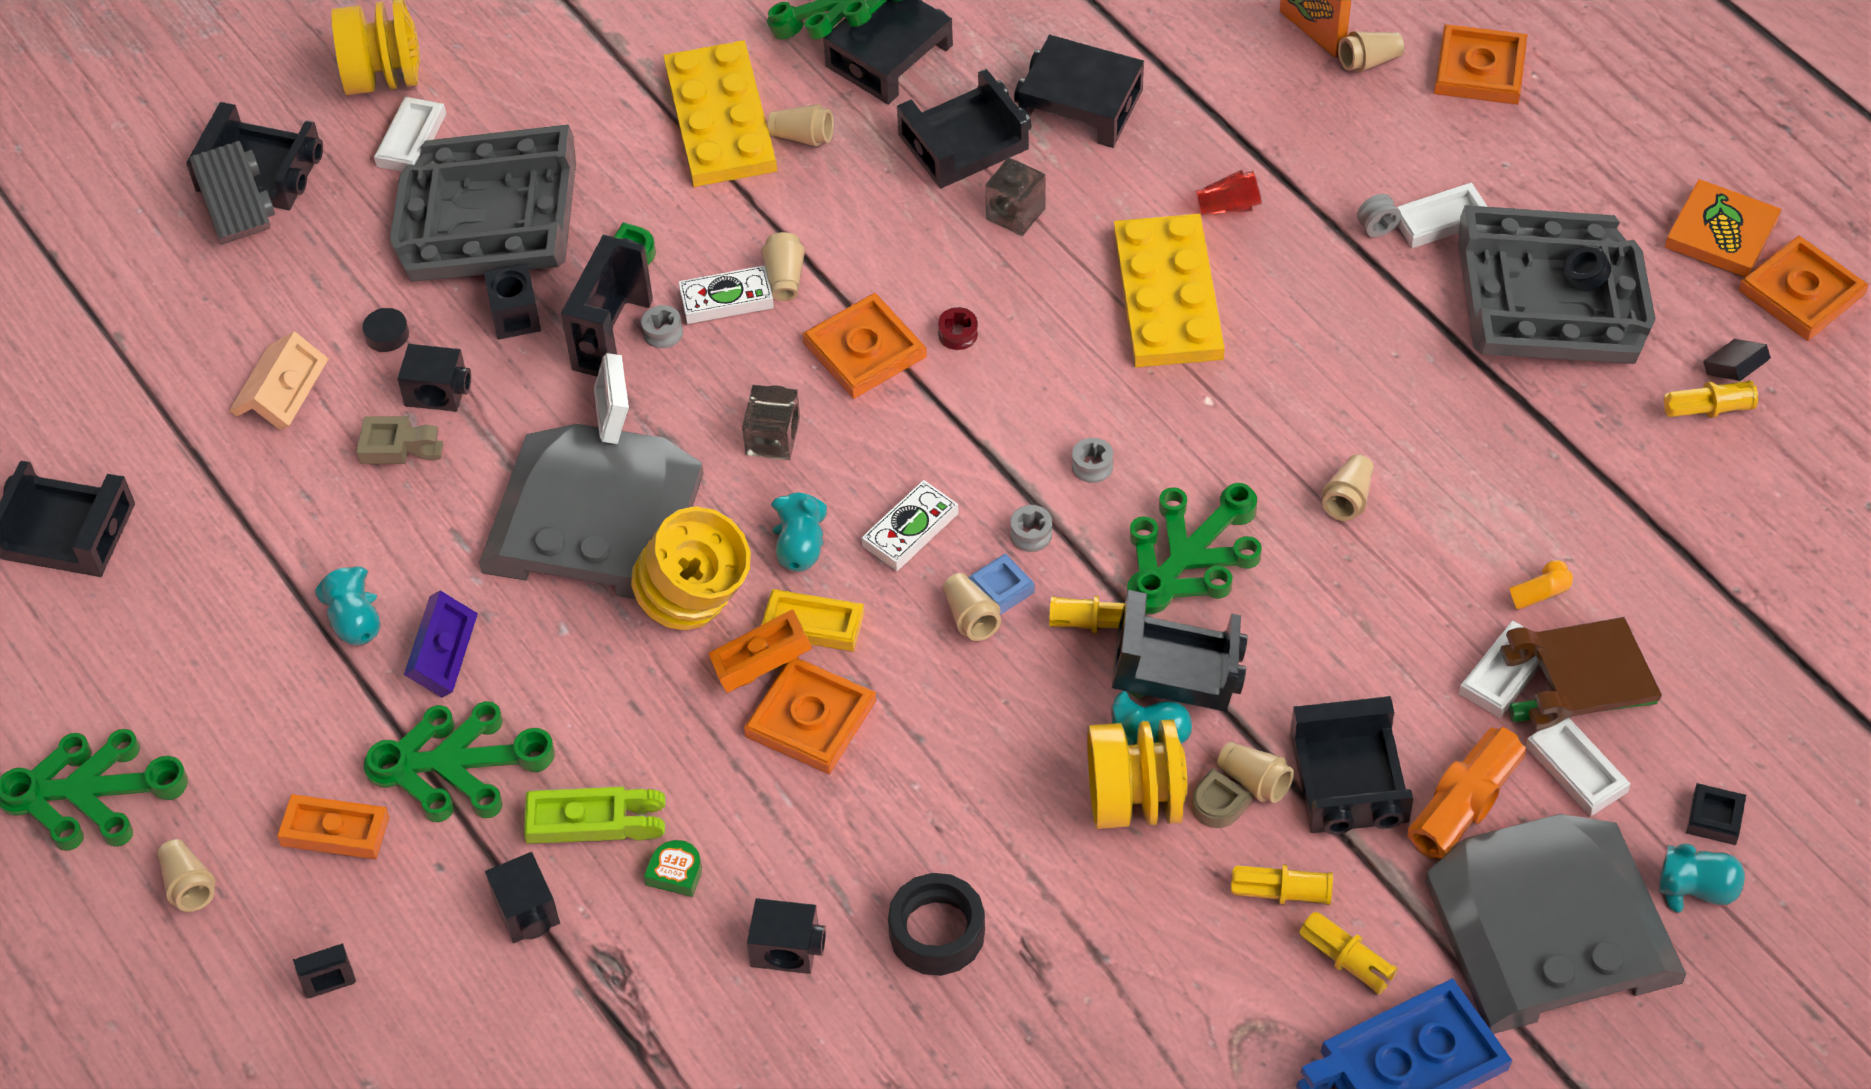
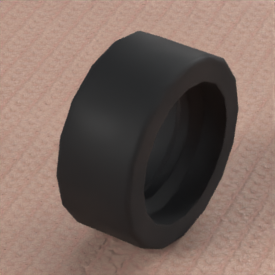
(937, 889)

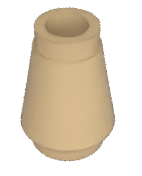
(1369, 49)
(803, 124)
(783, 263)
(1348, 489)
(972, 609)
(1257, 771)
(185, 877)

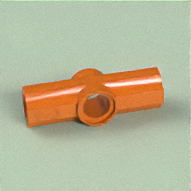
(1466, 792)

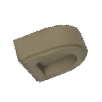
(1219, 800)

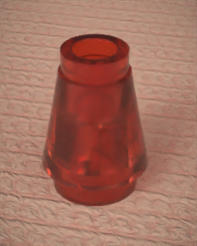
(1230, 194)

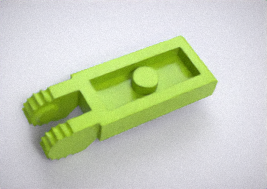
(592, 815)

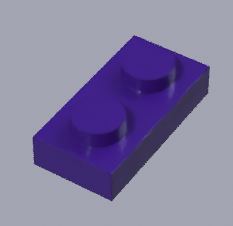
(441, 644)

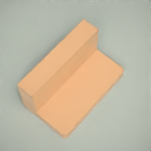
(281, 380)

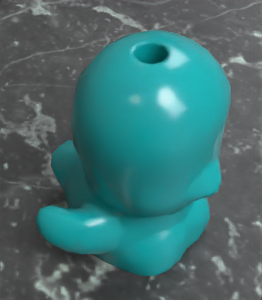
(799, 530)
(349, 605)
(1131, 714)
(1704, 874)

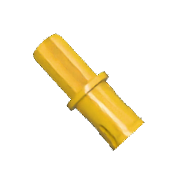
(1712, 399)
(1084, 613)
(1282, 884)
(1347, 951)

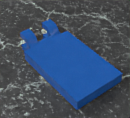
(1419, 1044)

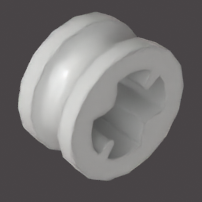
(1379, 215)
(668, 334)
(1092, 472)
(1035, 539)

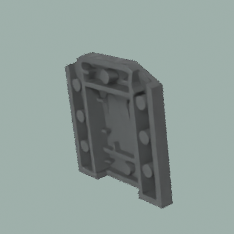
(485, 203)
(1523, 299)
(587, 505)
(1550, 918)

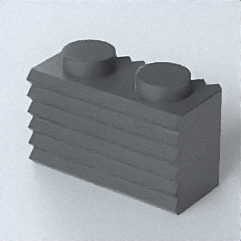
(231, 192)

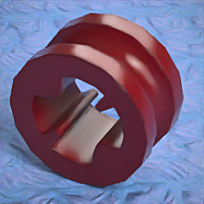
(953, 317)

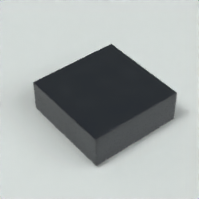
(1737, 359)
(1716, 814)
(324, 971)

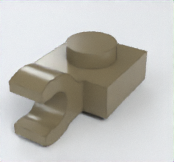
(392, 437)

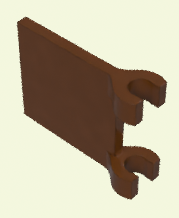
(1587, 669)

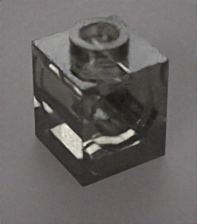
(1015, 196)
(771, 422)

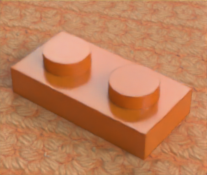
(760, 651)
(333, 826)

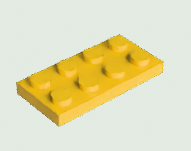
(719, 113)
(1168, 290)

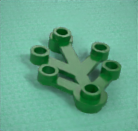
(788, 20)
(1193, 552)
(453, 759)
(86, 785)

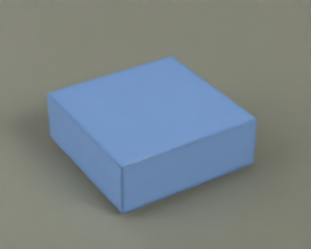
(1004, 582)

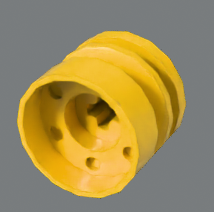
(375, 47)
(705, 552)
(1135, 774)

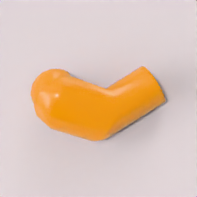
(1554, 581)

